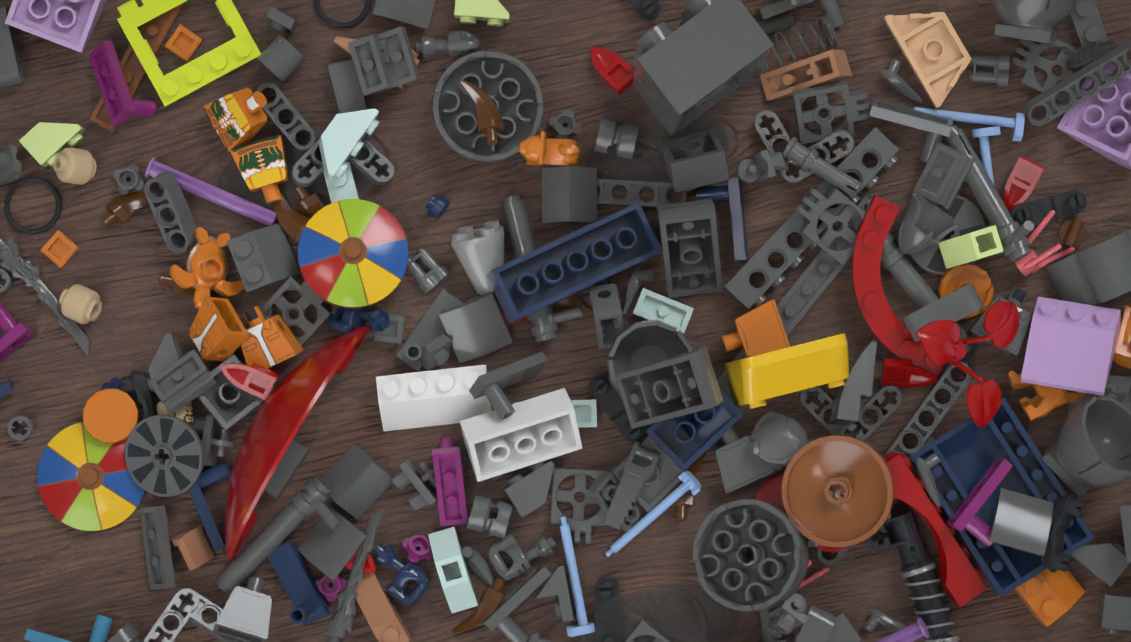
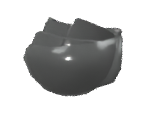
(777, 439)

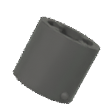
(281, 58)

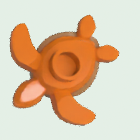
(206, 268)

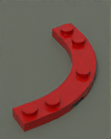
(869, 289)

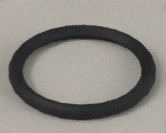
(342, 25)
(35, 180)

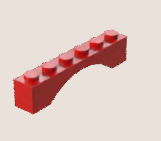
(956, 573)

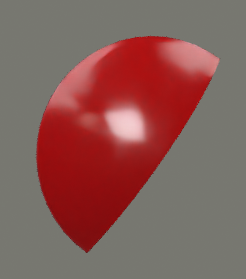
(275, 429)

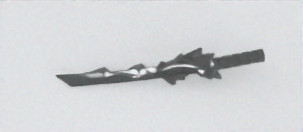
(30, 274)
(346, 599)

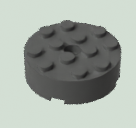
(508, 85)
(778, 557)

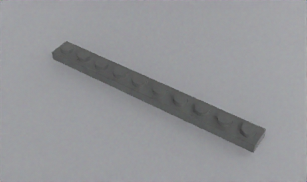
(806, 289)

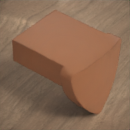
(193, 547)

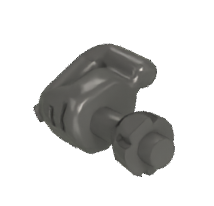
(457, 43)
(521, 560)

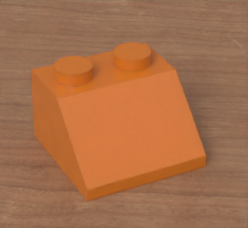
(1050, 594)

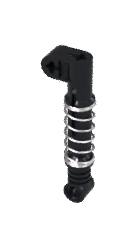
(919, 573)

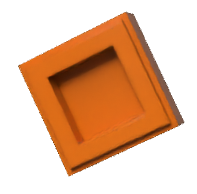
(184, 43)
(60, 249)

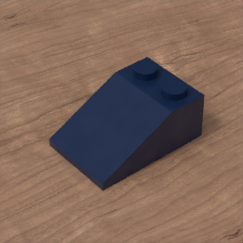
(692, 434)

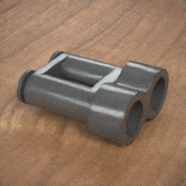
(1000, 72)
(434, 277)

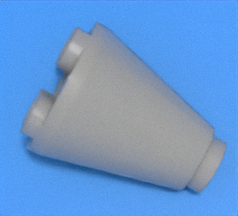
(480, 252)

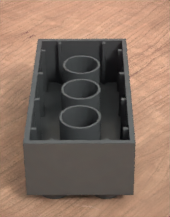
(699, 62)

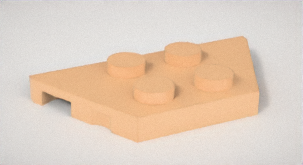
(931, 50)

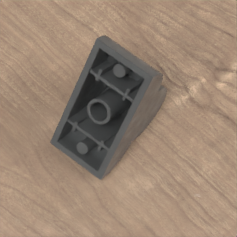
(690, 247)
(1094, 272)
(669, 388)

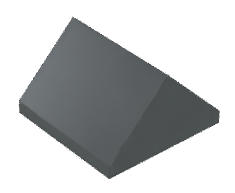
(569, 194)
(226, 401)
(357, 481)

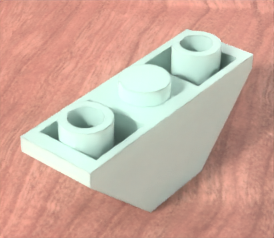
(344, 139)
(452, 570)

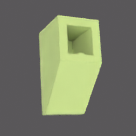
(485, 10)
(49, 139)
(970, 247)

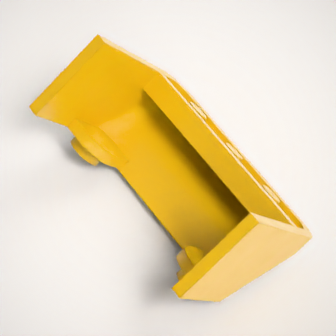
(789, 370)

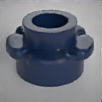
(437, 206)

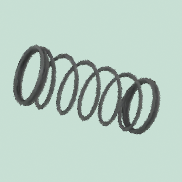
(829, 32)

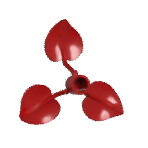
(943, 345)

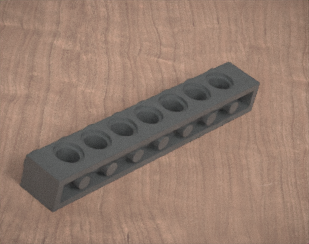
(739, 286)

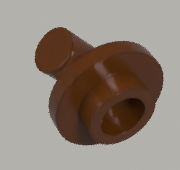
(1072, 232)

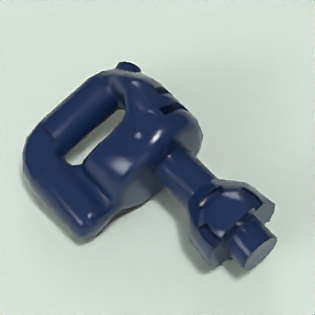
(355, 318)
(406, 572)

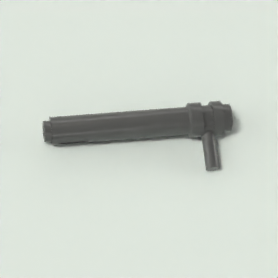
(1010, 232)
(910, 279)
(544, 321)
(303, 504)

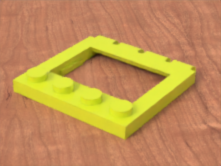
(198, 71)

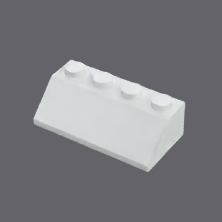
(429, 398)
(533, 433)

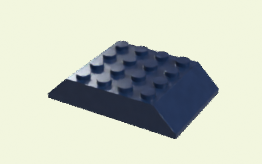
(965, 458)

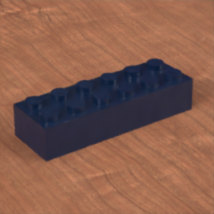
(574, 263)

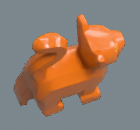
(552, 152)
(1046, 399)

